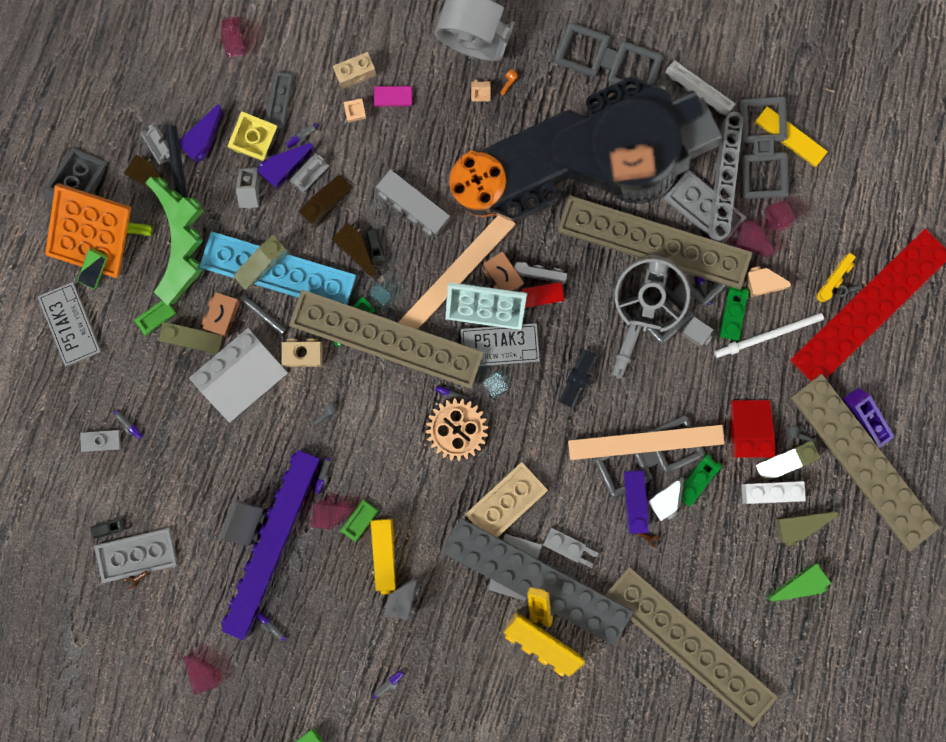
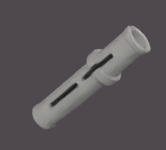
(626, 351)

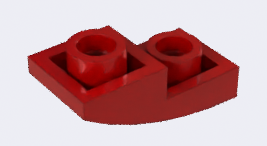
(544, 294)

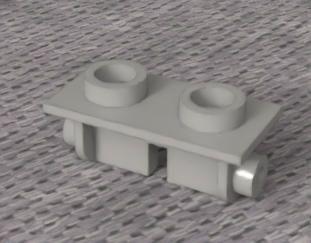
(159, 148)
(309, 172)

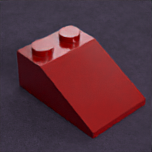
(752, 429)

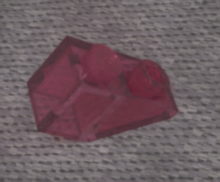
(232, 36)
(779, 216)
(328, 516)

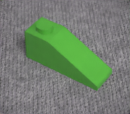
(805, 583)

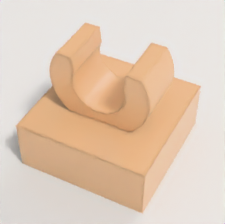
(480, 91)
(354, 110)

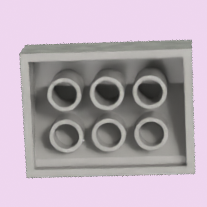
(238, 375)

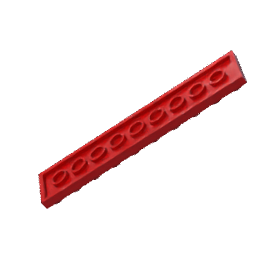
(871, 307)

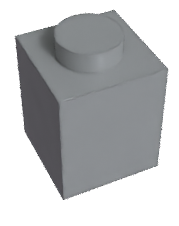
(697, 332)

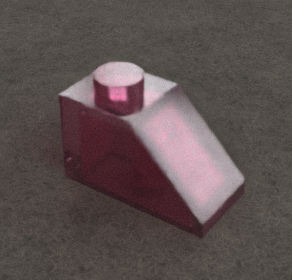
(753, 239)
(201, 674)

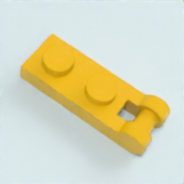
(835, 279)
(539, 607)

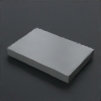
(524, 545)

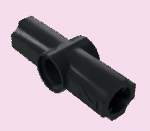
(578, 378)

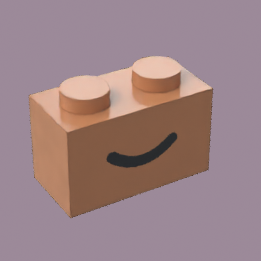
(632, 163)
(502, 273)
(221, 314)

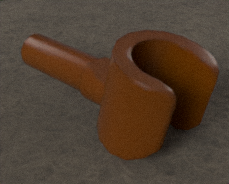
(649, 538)
(135, 579)

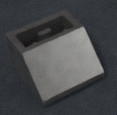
(400, 601)

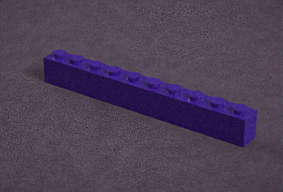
(271, 545)

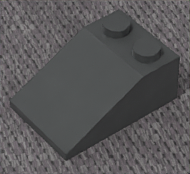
(78, 172)
(243, 523)

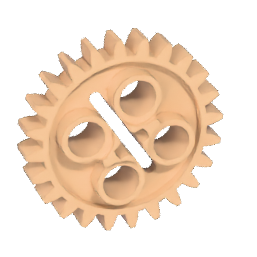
(444, 443)

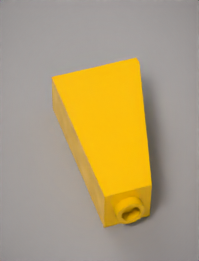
(384, 555)

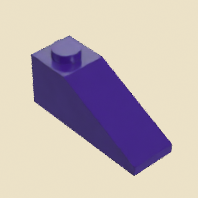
(200, 138)
(282, 166)
(869, 416)
(635, 502)

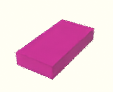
(393, 96)

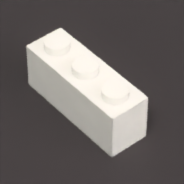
(773, 492)

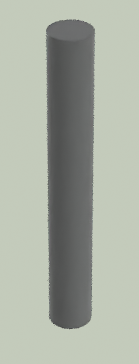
(261, 313)

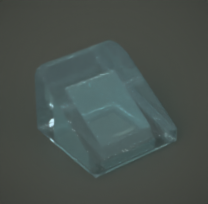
(380, 295)
(495, 384)

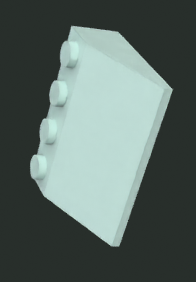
(485, 306)

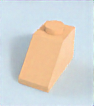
(764, 281)

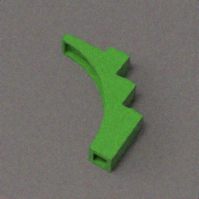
(184, 241)

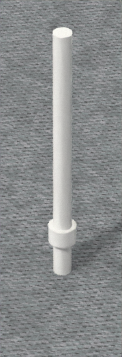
(734, 347)

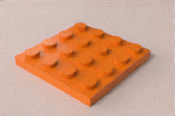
(84, 222)

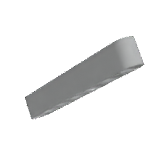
(722, 184)

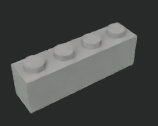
(413, 203)

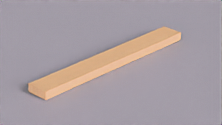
(457, 272)
(646, 442)

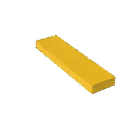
(796, 140)

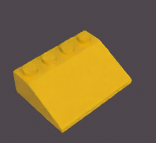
(543, 645)

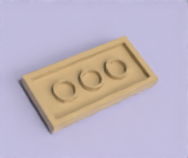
(507, 501)

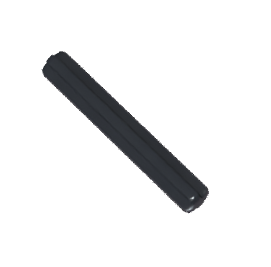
(176, 160)

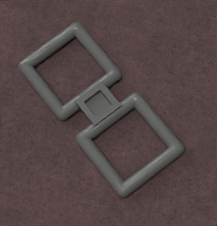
(605, 58)
(764, 148)
(678, 298)
(650, 459)

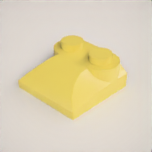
(252, 136)

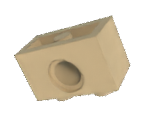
(354, 70)
(312, 359)

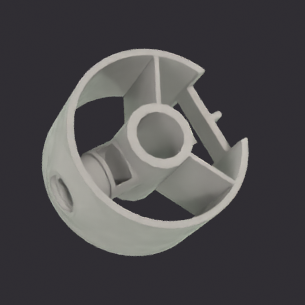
(474, 28)
(655, 277)

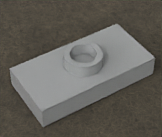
(100, 441)

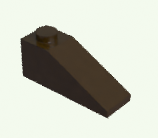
(141, 170)
(325, 200)
(352, 244)

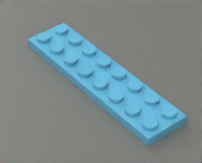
(288, 276)

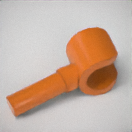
(512, 77)

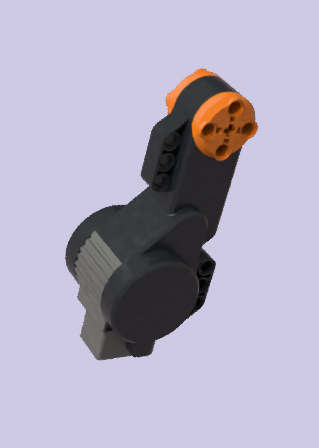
(581, 150)

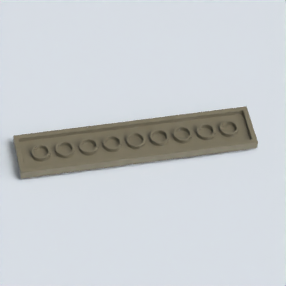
(644, 237)
(386, 339)
(864, 462)
(692, 647)

